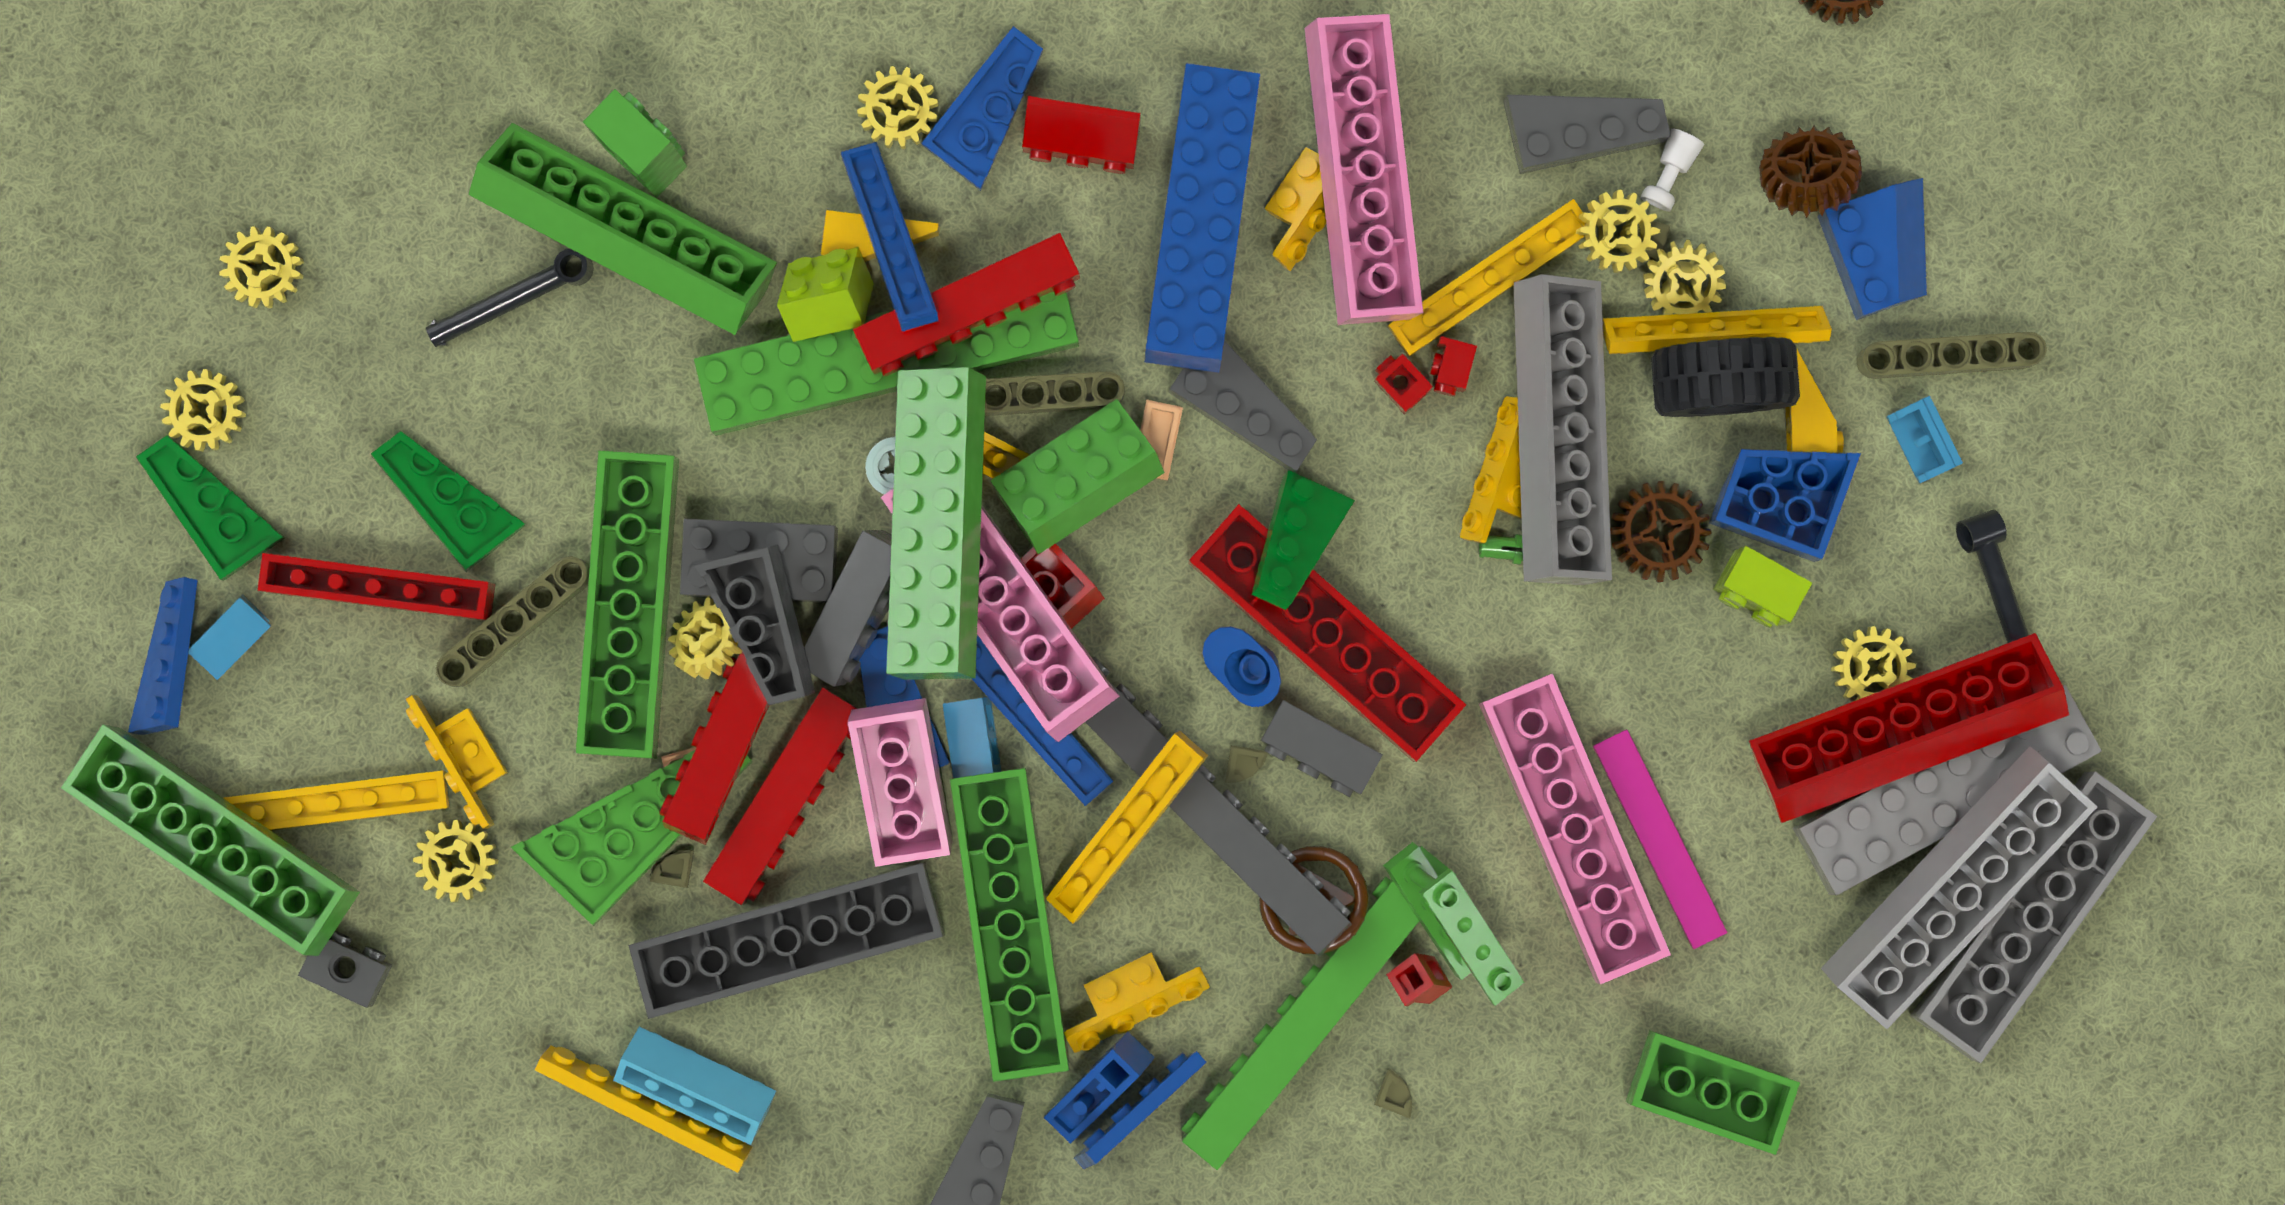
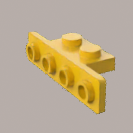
(1300, 205)
(1499, 478)
(465, 753)
(1130, 997)

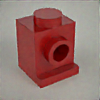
(1452, 366)
(1417, 385)
(1419, 980)

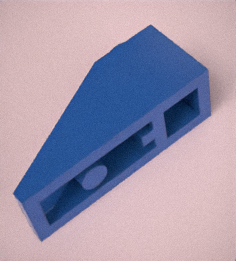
(1099, 1087)

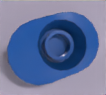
(1242, 666)

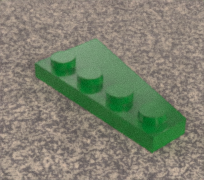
(455, 511)
(213, 515)
(1298, 533)

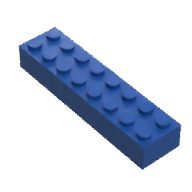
(1202, 218)

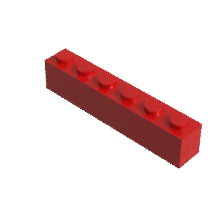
(972, 302)
(376, 587)
(718, 755)
(782, 799)

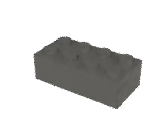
(805, 551)

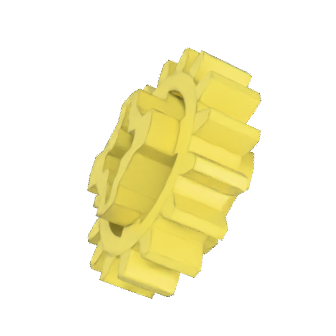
(893, 123)
(1606, 222)
(263, 252)
(1694, 270)
(190, 420)
(705, 638)
(1860, 655)
(447, 876)

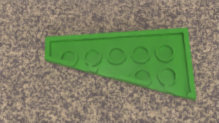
(608, 844)

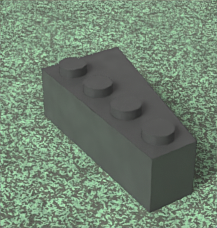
(1575, 129)
(1246, 409)
(852, 611)
(762, 619)
(984, 1156)

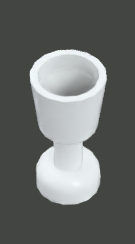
(1677, 157)

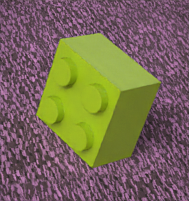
(825, 294)
(1762, 587)

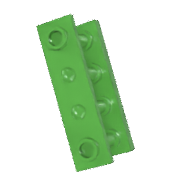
(1453, 923)

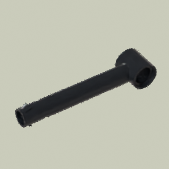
(510, 298)
(1982, 535)

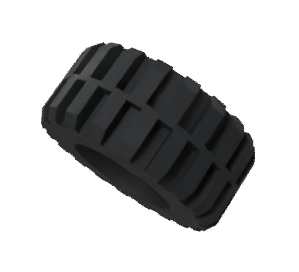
(1725, 377)

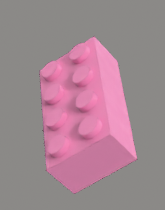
(900, 782)

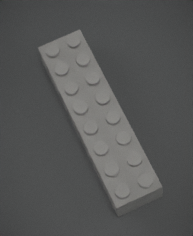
(1562, 430)
(1917, 810)
(1958, 887)
(2010, 955)

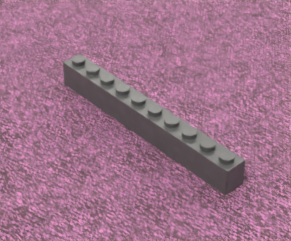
(1225, 830)

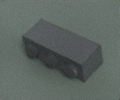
(1320, 749)

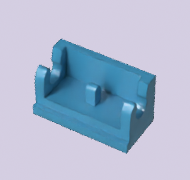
(1924, 439)
(229, 637)
(971, 737)

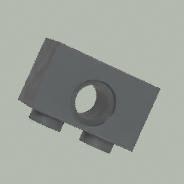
(363, 985)

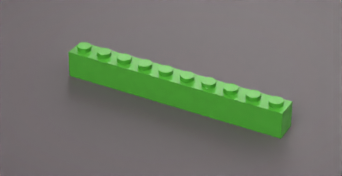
(1302, 1026)

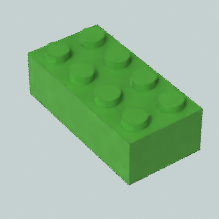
(637, 141)
(1077, 476)
(1712, 1092)

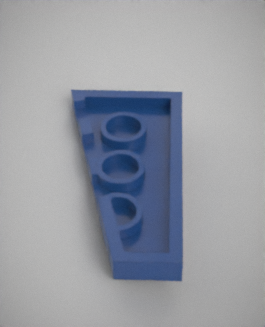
(980, 117)
(164, 671)
(888, 689)
(1129, 1117)

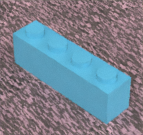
(694, 1085)

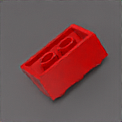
(1081, 134)
(1063, 583)

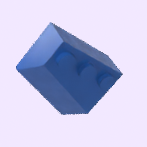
(1879, 247)
(1785, 498)

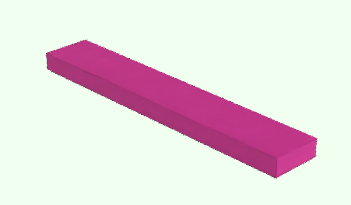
(1659, 839)

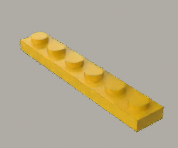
(1490, 278)
(1658, 331)
(346, 801)
(1126, 826)
(599, 1086)

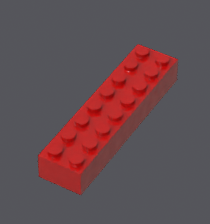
(1333, 641)
(1909, 727)

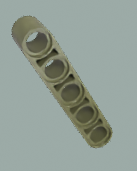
(1968, 350)
(1051, 386)
(496, 627)

